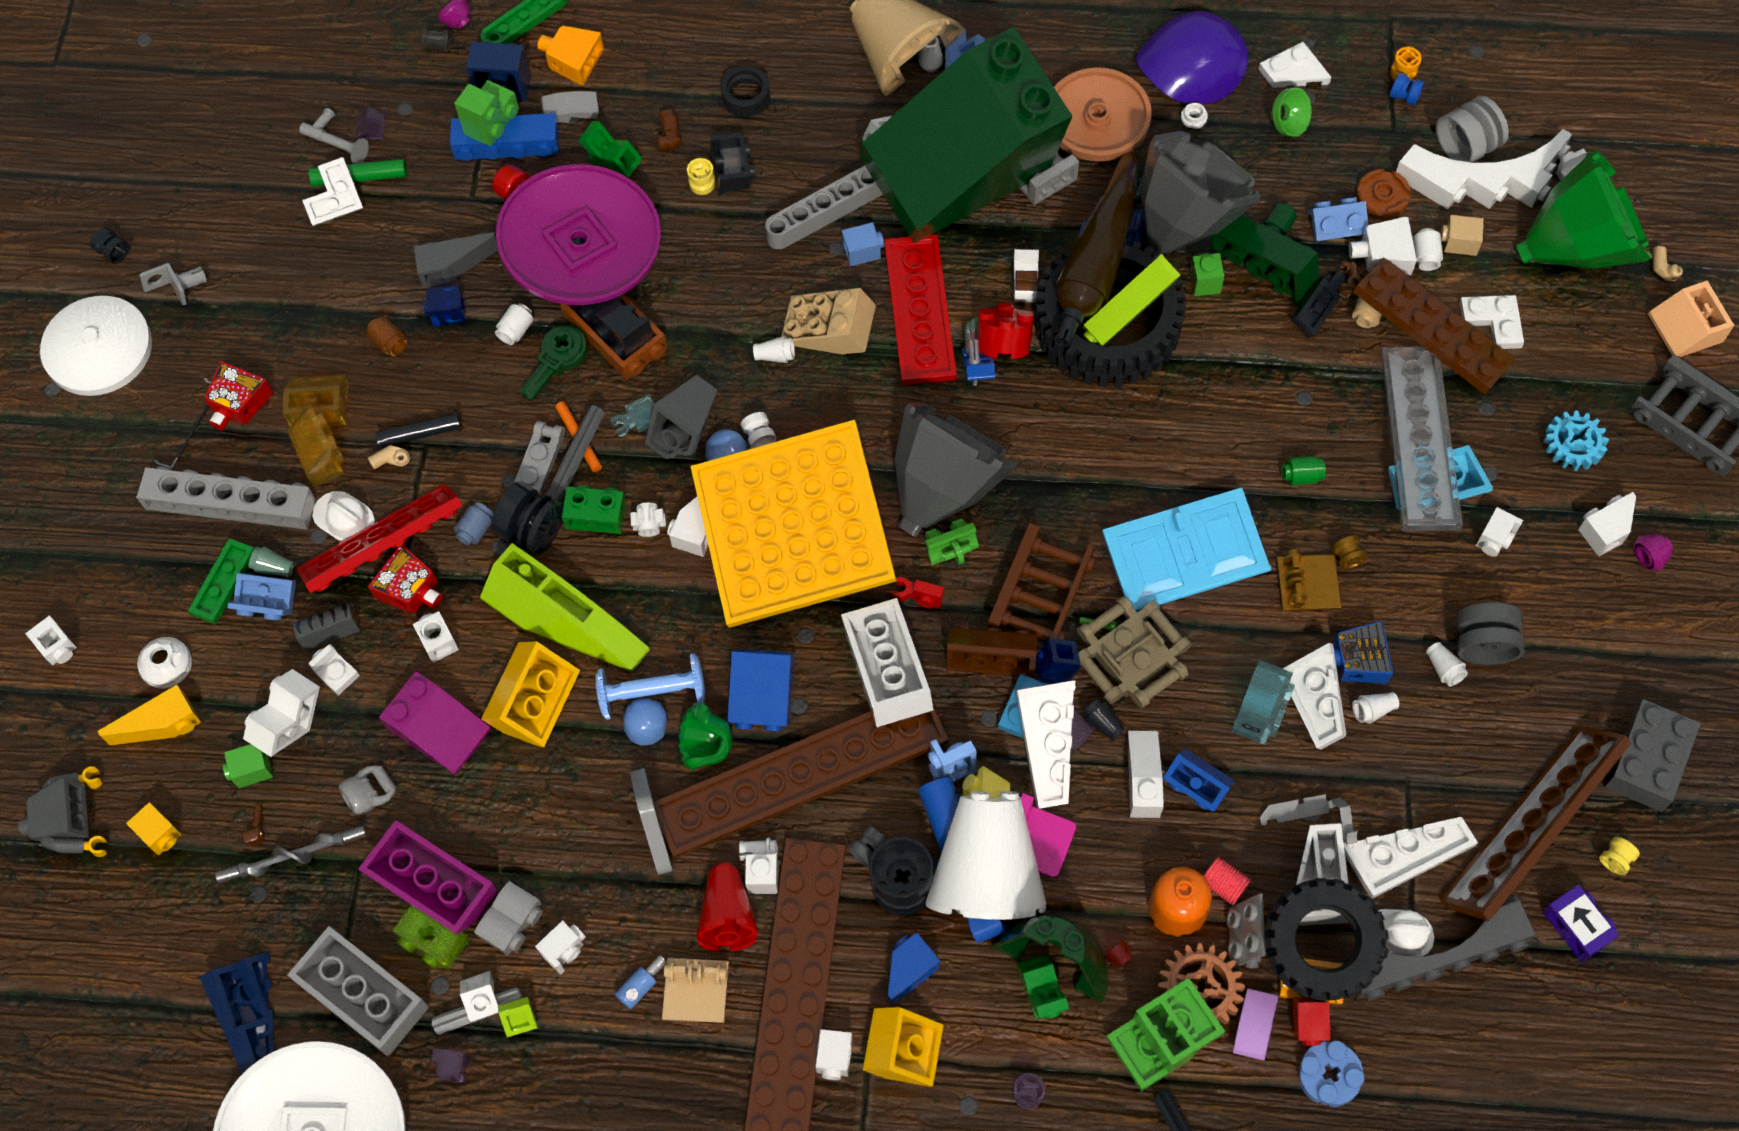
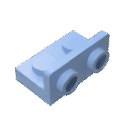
(955, 763)

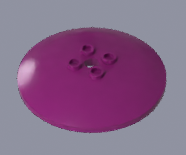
(570, 203)

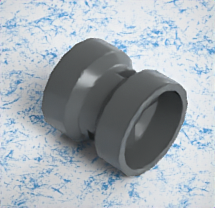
(865, 846)

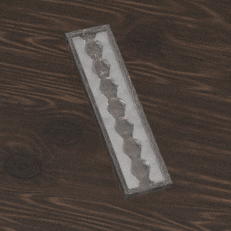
(1421, 440)

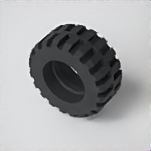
(1368, 930)

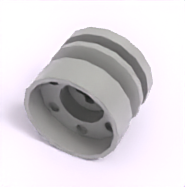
(1472, 130)

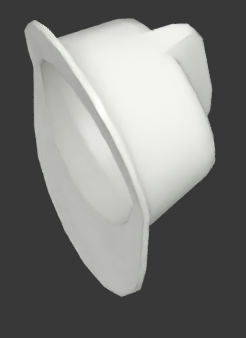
(341, 515)
(1408, 932)

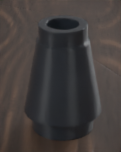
(1103, 719)

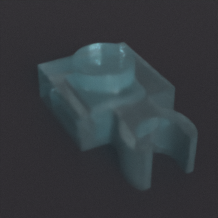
(637, 416)

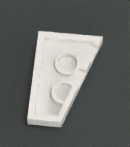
(1319, 695)

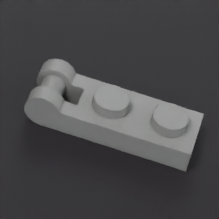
(540, 456)

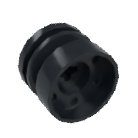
(527, 518)
(903, 860)

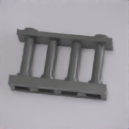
(1702, 390)

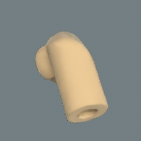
(1660, 266)

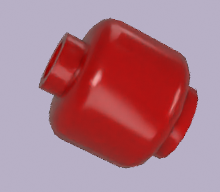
(508, 179)

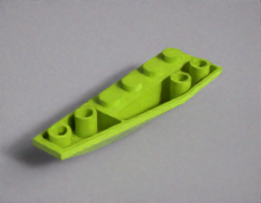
(557, 611)

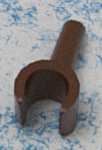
(254, 835)

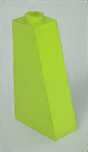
(1130, 301)

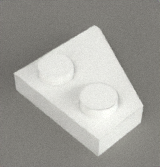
(1294, 67)

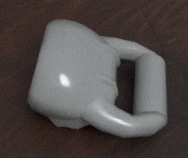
(361, 795)

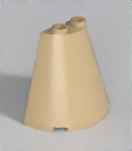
(895, 32)

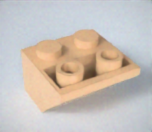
(1691, 320)

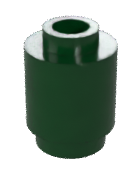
(1280, 218)

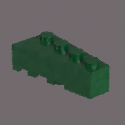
(1269, 255)

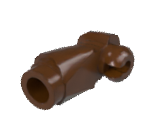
(670, 128)

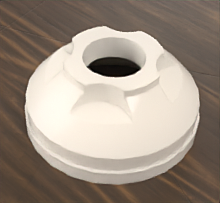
(169, 672)

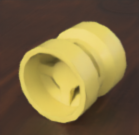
(701, 176)

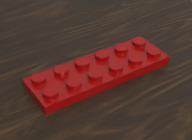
(920, 310)
(378, 537)

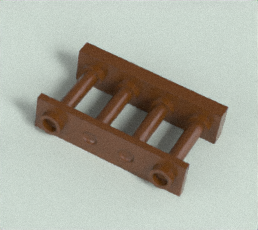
(1023, 568)

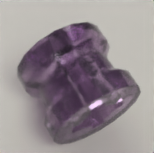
(1032, 1087)

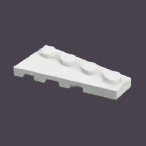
(1046, 728)
(1400, 856)

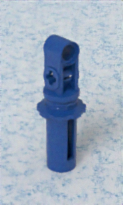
(940, 804)

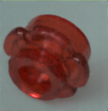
(1119, 954)

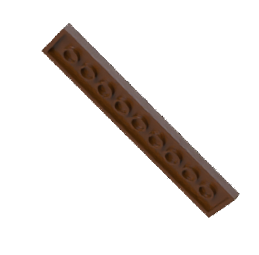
(791, 778)
(796, 987)

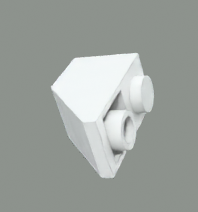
(1609, 526)

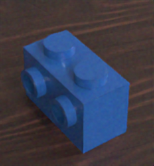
(1198, 780)

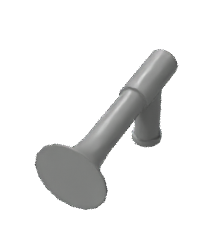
(357, 150)

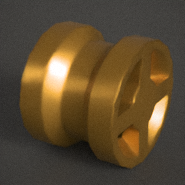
(1349, 552)

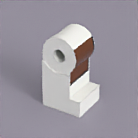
(1025, 275)

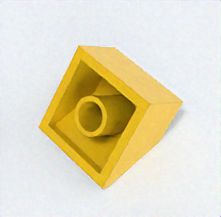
(903, 1046)

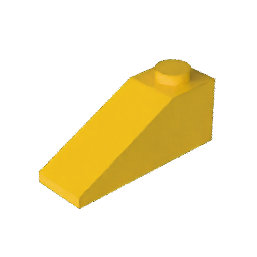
(159, 718)

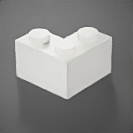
(285, 715)

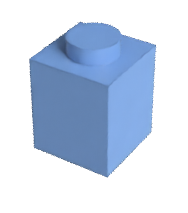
(862, 244)

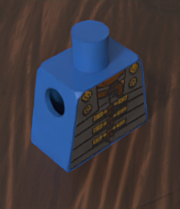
(1363, 655)

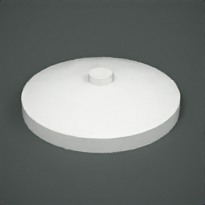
(96, 345)

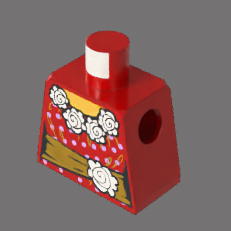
(235, 395)
(406, 583)

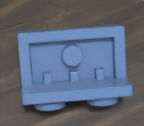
(1338, 220)
(263, 595)

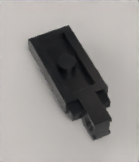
(1318, 303)

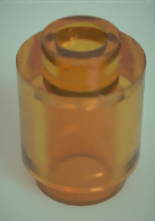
(386, 336)

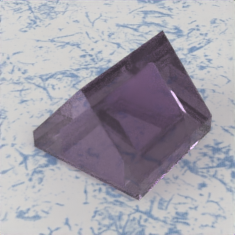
(370, 124)

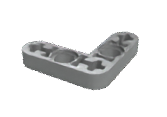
(650, 821)

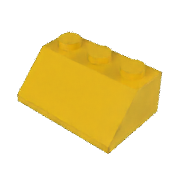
(531, 693)

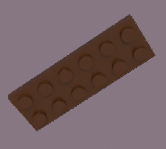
(1434, 325)

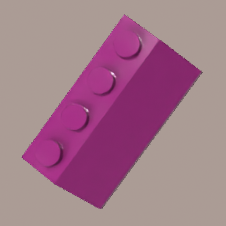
(429, 878)

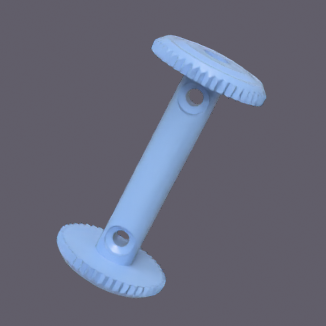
(649, 686)

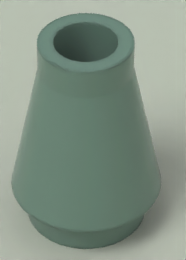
(270, 563)

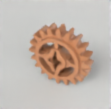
(1212, 988)

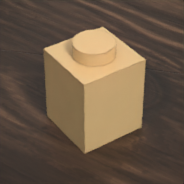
(1462, 235)

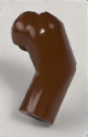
(1351, 272)

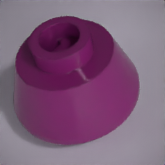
(455, 14)
(1653, 551)

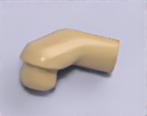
(390, 455)

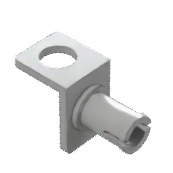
(178, 282)

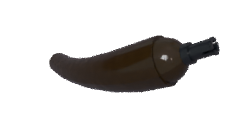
(1097, 253)

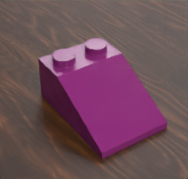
(434, 723)

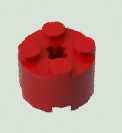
(1004, 331)

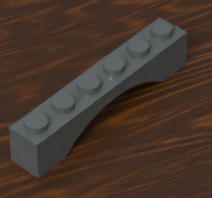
(1504, 931)

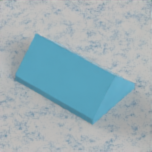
(1469, 475)

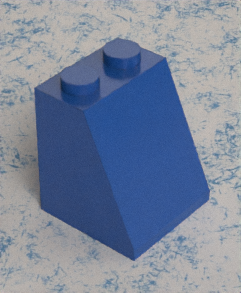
(761, 688)

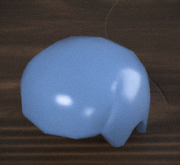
(724, 443)
(645, 721)

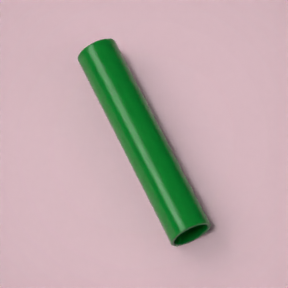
(367, 171)

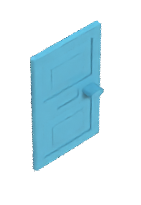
(1186, 549)

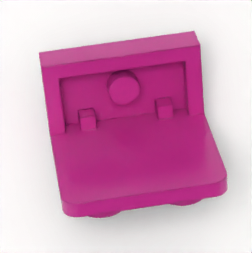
(1049, 837)

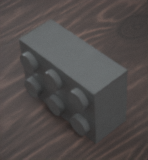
(1655, 758)

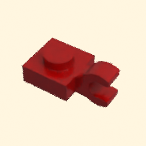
(923, 593)

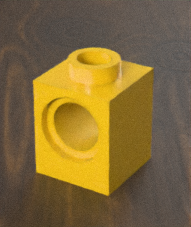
(154, 829)

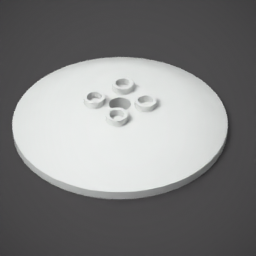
(312, 1090)

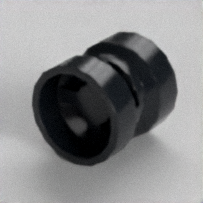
(112, 247)

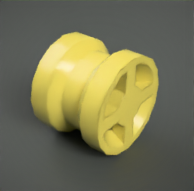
(1619, 856)

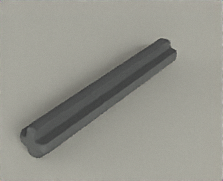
(575, 452)

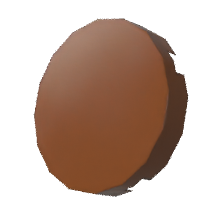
(1384, 193)

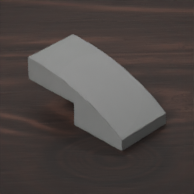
(571, 104)

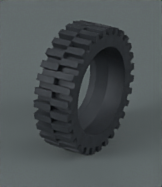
(1109, 362)

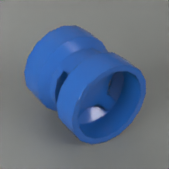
(1400, 88)

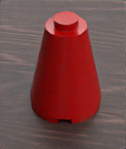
(726, 912)

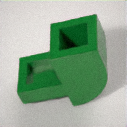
(607, 152)
(1042, 987)

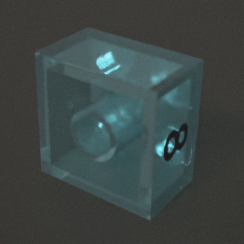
(1264, 703)

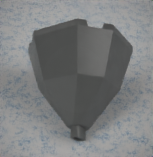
(1190, 192)
(943, 467)

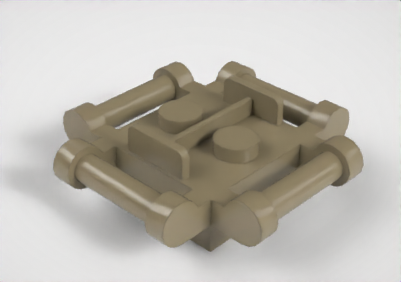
(1132, 652)

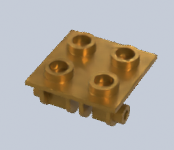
(1308, 582)

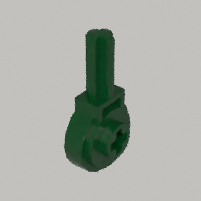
(562, 351)

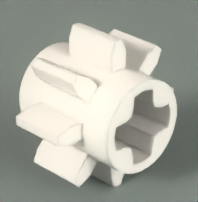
(647, 519)

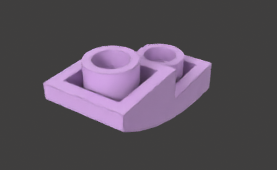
(1255, 1024)

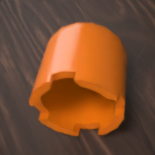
(1180, 901)

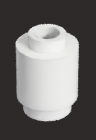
(1428, 249)
(514, 323)

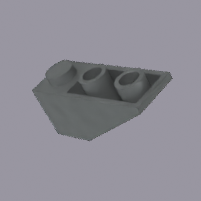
(448, 259)

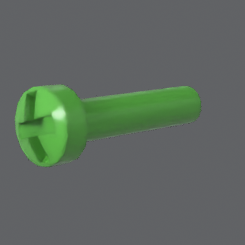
(1110, 626)

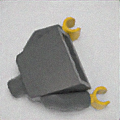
(60, 814)

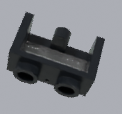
(730, 162)

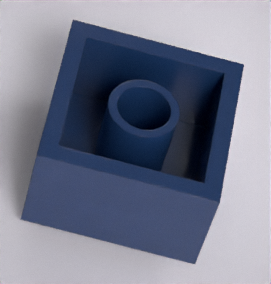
(500, 64)

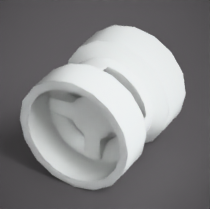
(757, 429)

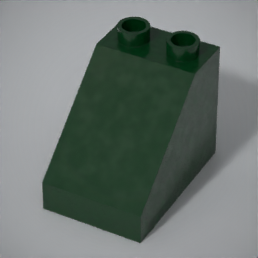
(968, 136)

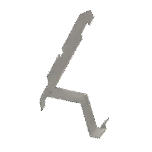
(1311, 807)

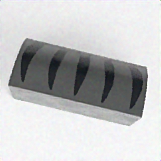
(326, 627)

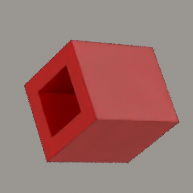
(1311, 1020)

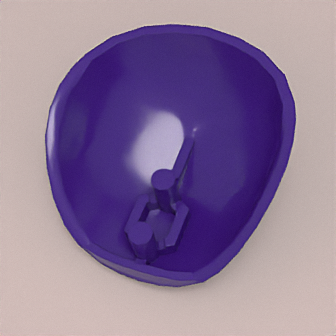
(1195, 58)

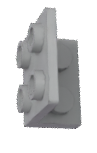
(1052, 180)

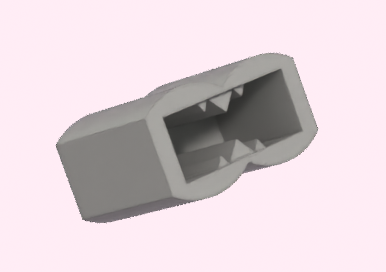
(509, 918)

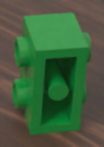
(594, 509)

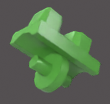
(952, 544)

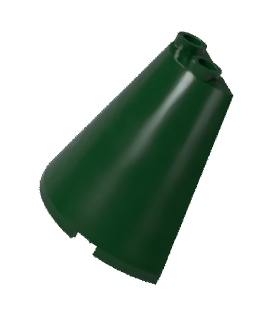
(1068, 936)

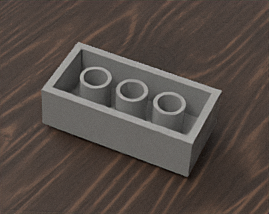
(358, 991)

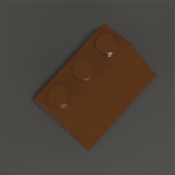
(991, 651)

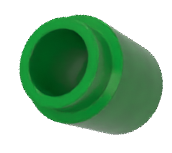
(1303, 470)

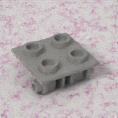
(1247, 932)

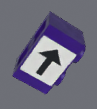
(1581, 923)

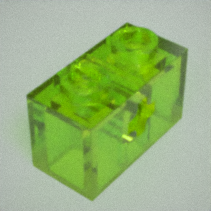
(444, 947)

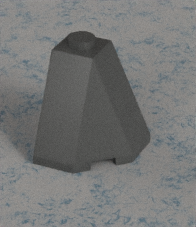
(681, 418)

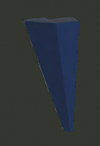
(242, 1007)

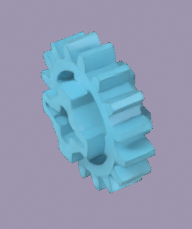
(1580, 450)

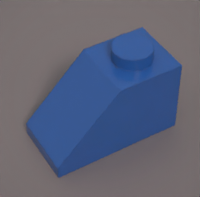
(910, 966)

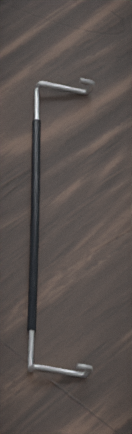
(188, 438)

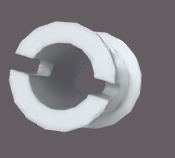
(757, 847)

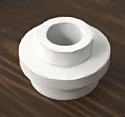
(1196, 110)

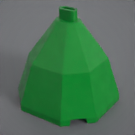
(1586, 221)

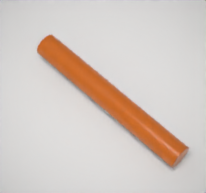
(573, 427)

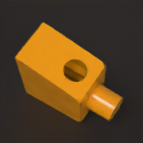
(572, 52)

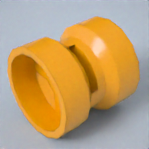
(1406, 61)

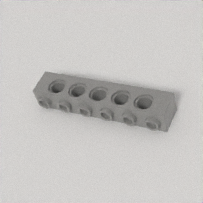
(158, 482)

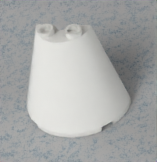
(988, 862)

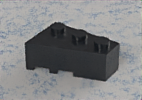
(617, 325)

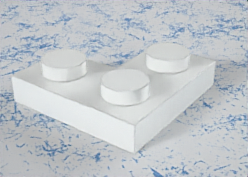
(340, 195)
(1499, 313)

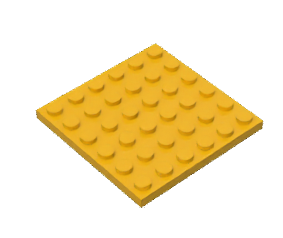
(792, 524)

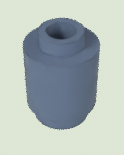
(473, 524)

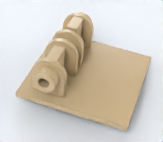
(695, 990)

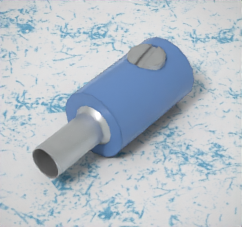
(639, 983)

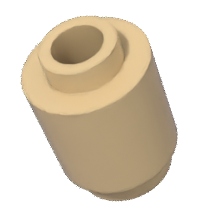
(1365, 315)

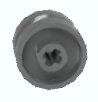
(1490, 633)

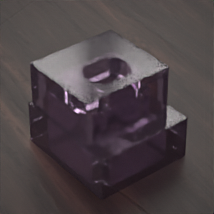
(450, 1064)

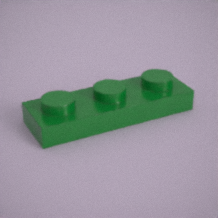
(221, 582)

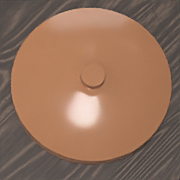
(1107, 113)

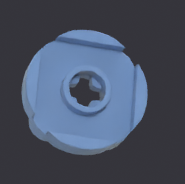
(1325, 1091)

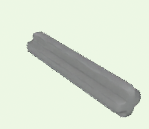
(459, 1017)

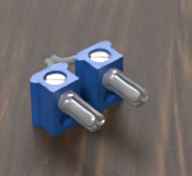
(975, 363)

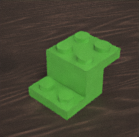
(1165, 1034)

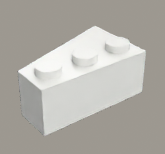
(1323, 859)

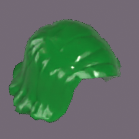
(703, 737)

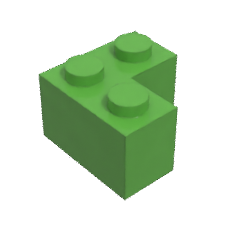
(486, 111)

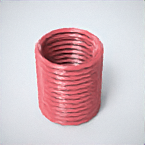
(1226, 881)

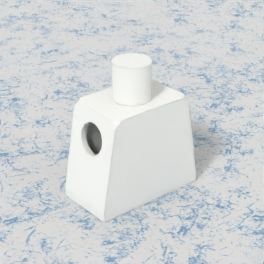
(1389, 241)

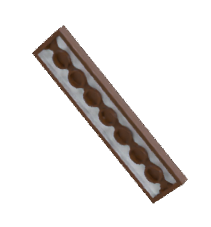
(1535, 822)

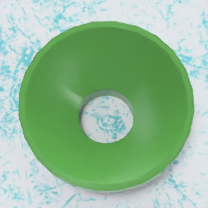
(1297, 112)

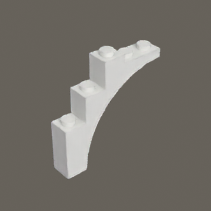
(1450, 180)

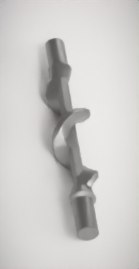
(302, 855)

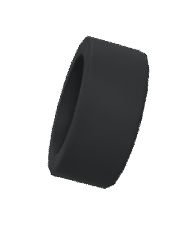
(740, 75)

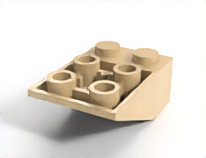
(830, 321)

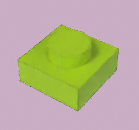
(517, 1017)

